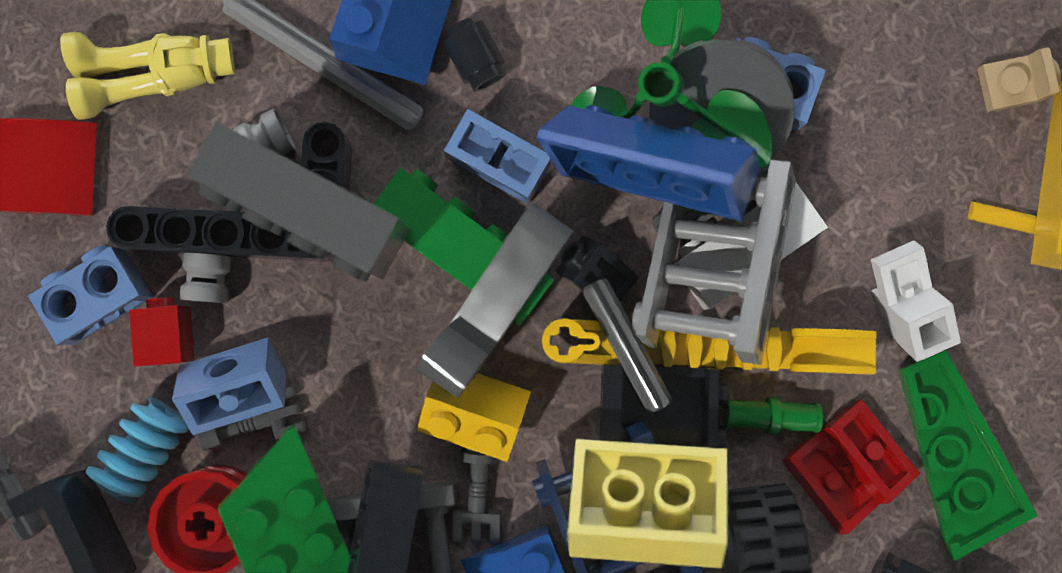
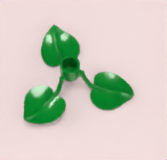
(676, 25)

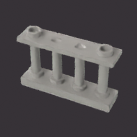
(755, 284)

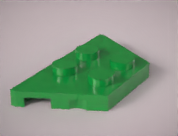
(282, 516)

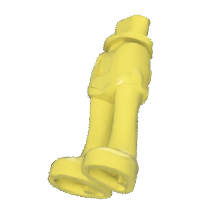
(174, 64)

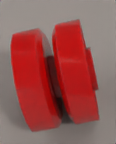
(181, 523)

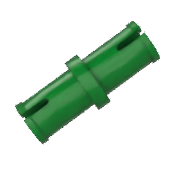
(772, 415)

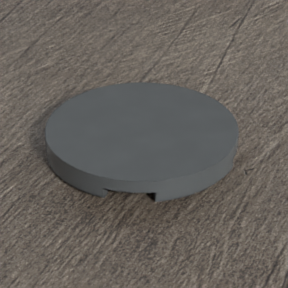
(736, 67)

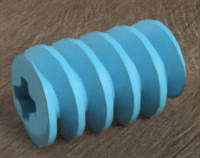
(139, 451)

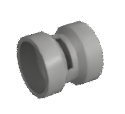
(269, 133)
(205, 267)

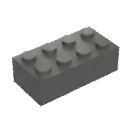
(292, 198)

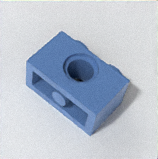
(230, 386)

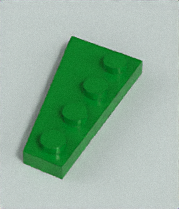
(963, 463)

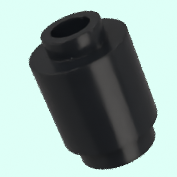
(474, 54)

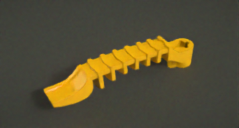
(794, 350)

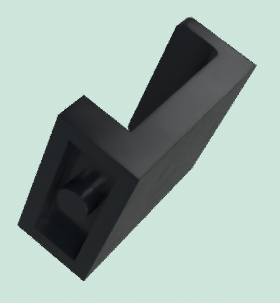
(686, 421)
(79, 521)

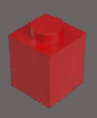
(161, 333)

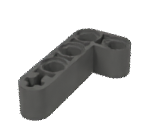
(495, 300)

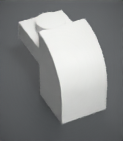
(913, 310)

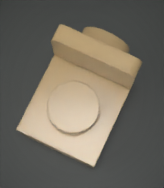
(1019, 80)

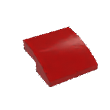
(47, 166)
(851, 467)

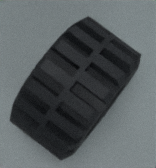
(766, 531)

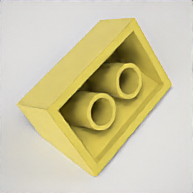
(649, 503)

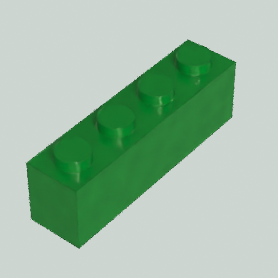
(447, 232)

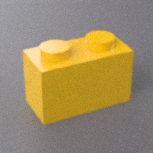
(480, 419)

